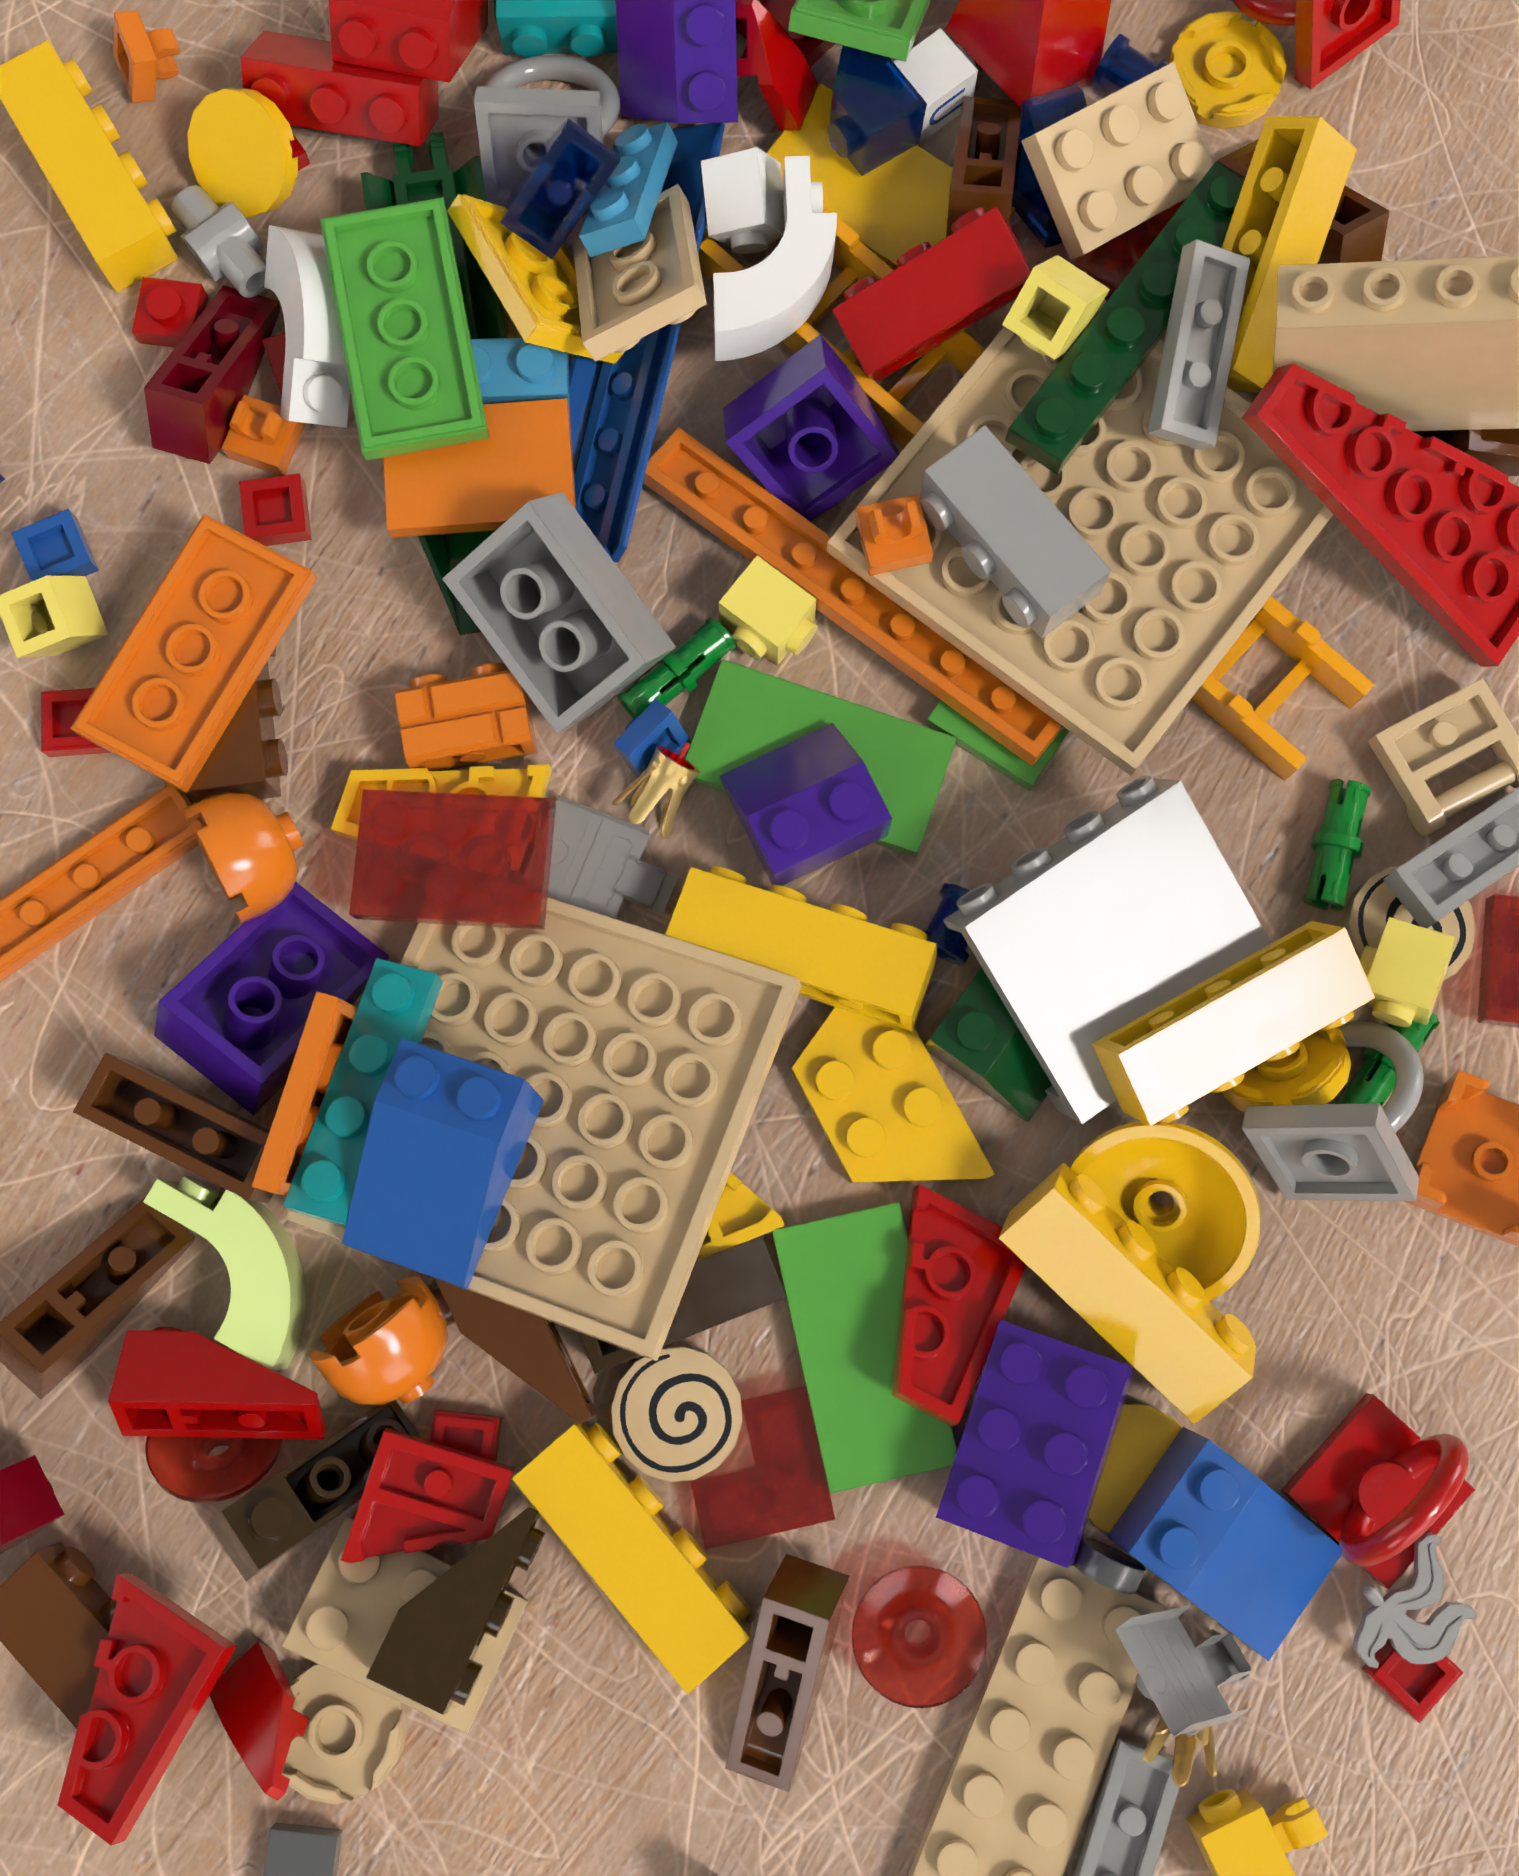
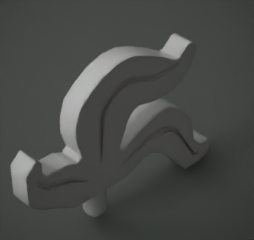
(1388, 1619)

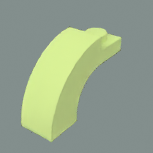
(262, 1266)

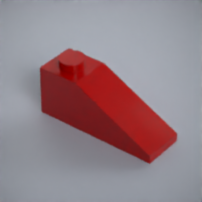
(194, 1387)

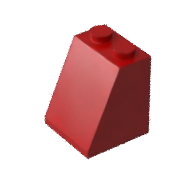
(407, 35)
(1032, 43)

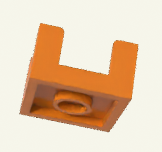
(1472, 1159)

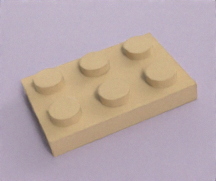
(1119, 160)
(640, 284)
(355, 1607)

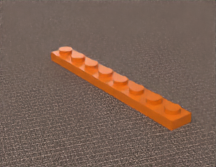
(764, 526)

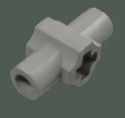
(221, 240)

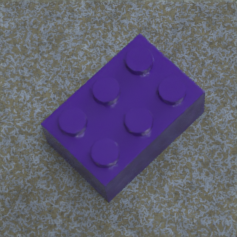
(1035, 1443)

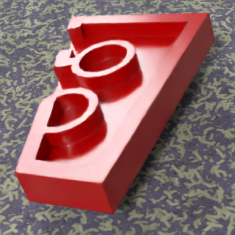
(951, 1303)
(145, 1699)

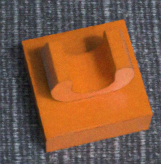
(143, 55)
(261, 436)
(893, 534)

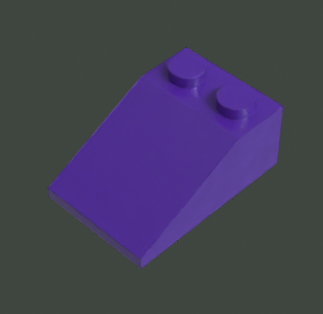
(251, 997)

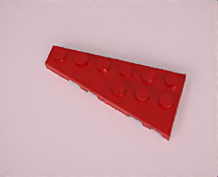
(1411, 500)

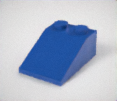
(438, 1161)
(1226, 1541)

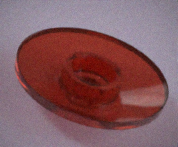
(189, 1474)
(926, 1671)

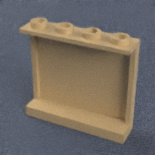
(1409, 336)

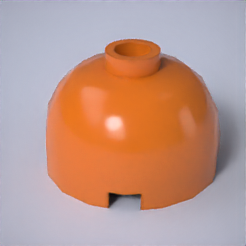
(248, 849)
(385, 1347)

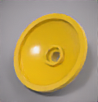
(1215, 1207)

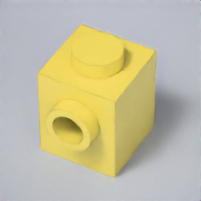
(1055, 307)
(768, 613)
(51, 616)
(1406, 972)

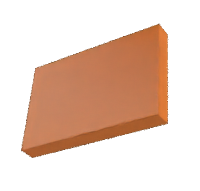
(483, 480)
(304, 1091)

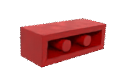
(337, 95)
(933, 293)

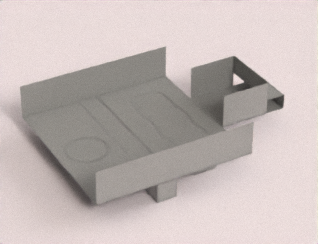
(600, 863)
(1180, 1676)

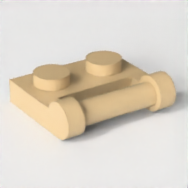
(1441, 739)

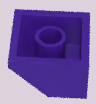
(678, 60)
(809, 431)
(807, 804)

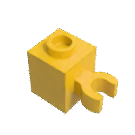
(1244, 1841)

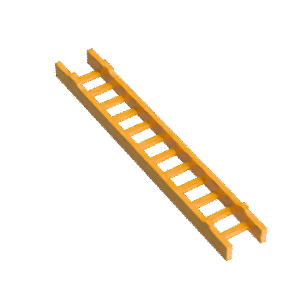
(1294, 637)

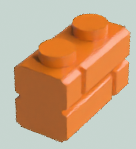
(465, 719)

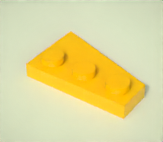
(477, 780)

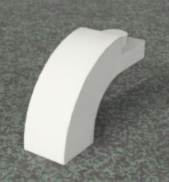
(781, 292)
(314, 365)

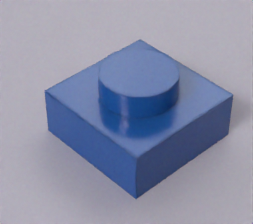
(55, 547)
(645, 732)

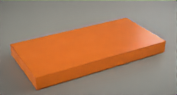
(194, 653)

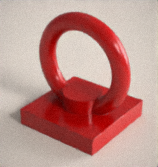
(1326, 30)
(1381, 1488)

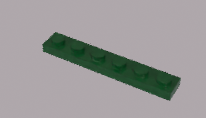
(1122, 331)

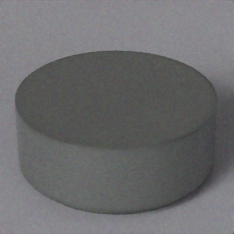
(1109, 1566)

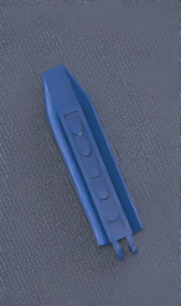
(620, 403)

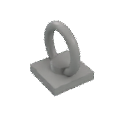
(520, 120)
(1344, 1147)

